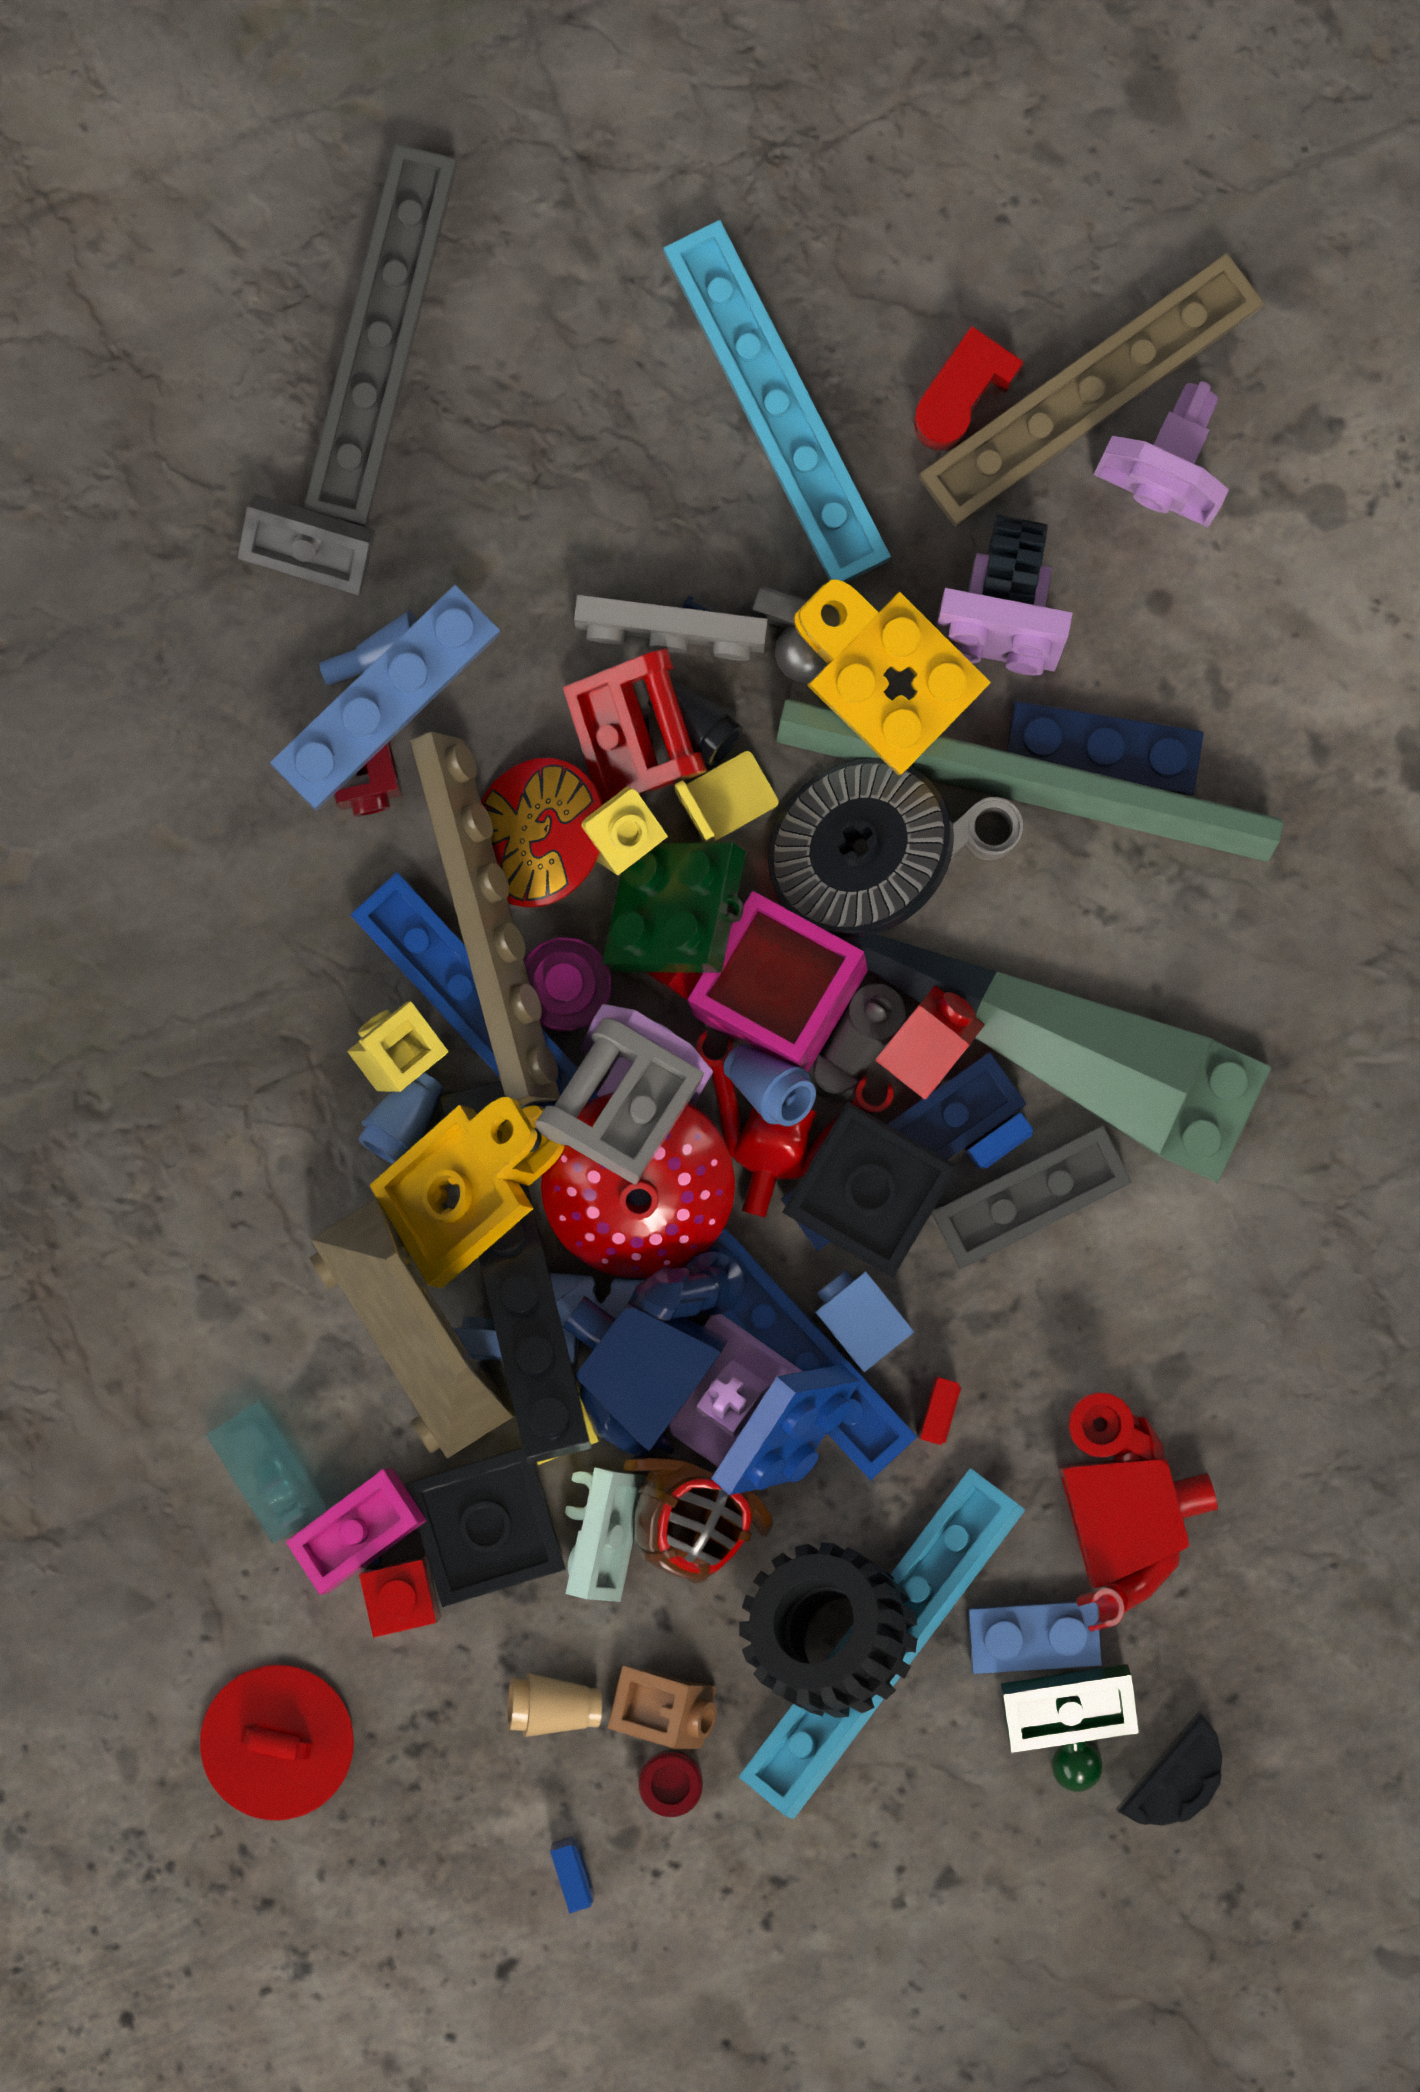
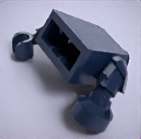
(651, 1353)

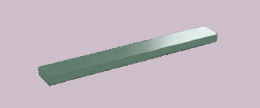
(1051, 786)

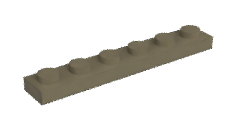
(1091, 390)
(486, 924)

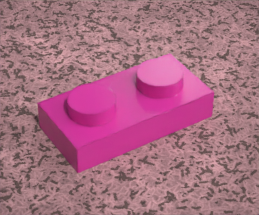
(356, 1531)

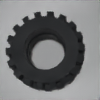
(785, 1608)

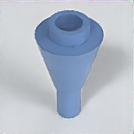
(367, 652)

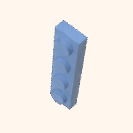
(385, 698)

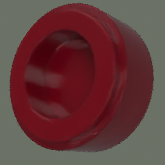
(670, 1783)

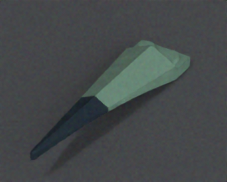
(1143, 1077)

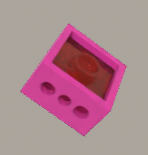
(779, 983)

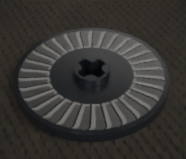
(906, 838)

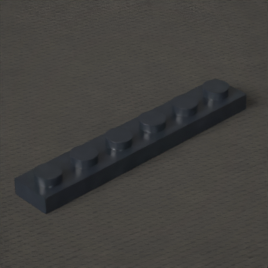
(529, 1325)

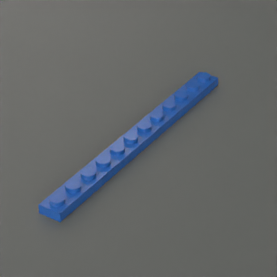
(442, 972)

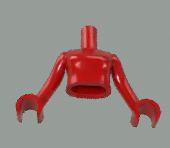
(764, 1148)

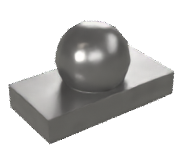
(791, 652)

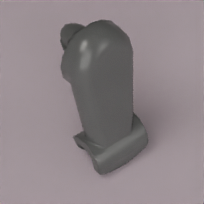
(862, 1033)

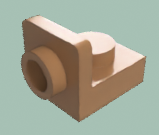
(663, 1709)

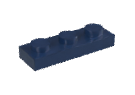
(1108, 746)

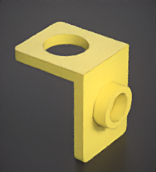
(727, 797)

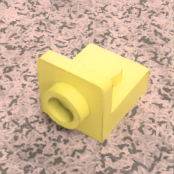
(623, 830)

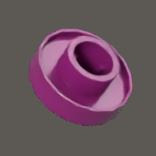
(568, 982)

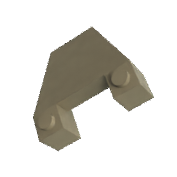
(439, 1376)

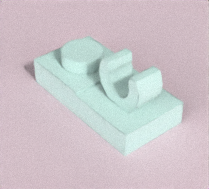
(605, 1543)

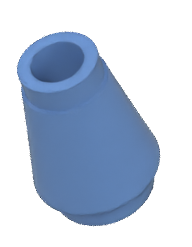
(771, 1085)
(401, 1119)

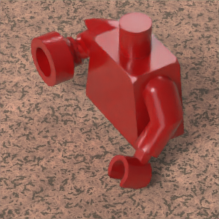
(1127, 1507)

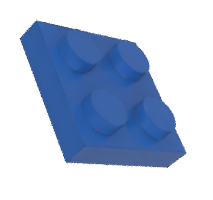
(787, 1429)

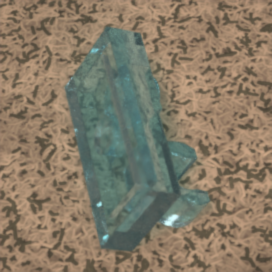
(267, 1471)

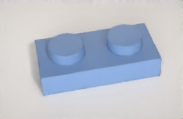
(1033, 1637)

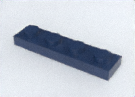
(953, 1115)

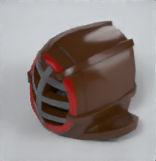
(688, 1520)

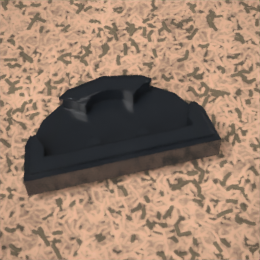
(1179, 1780)

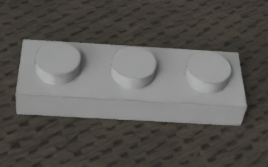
(670, 627)

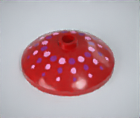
(687, 1210)

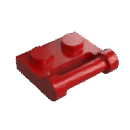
(616, 733)

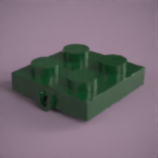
(675, 909)

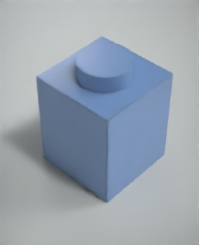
(861, 1318)

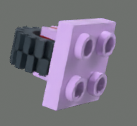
(1006, 603)

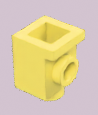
(396, 1048)

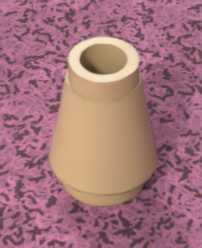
(551, 1705)

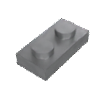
(306, 544)

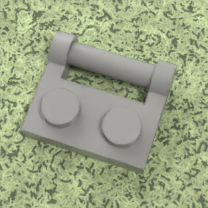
(638, 1111)

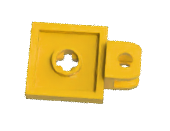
(862, 651)
(486, 1165)

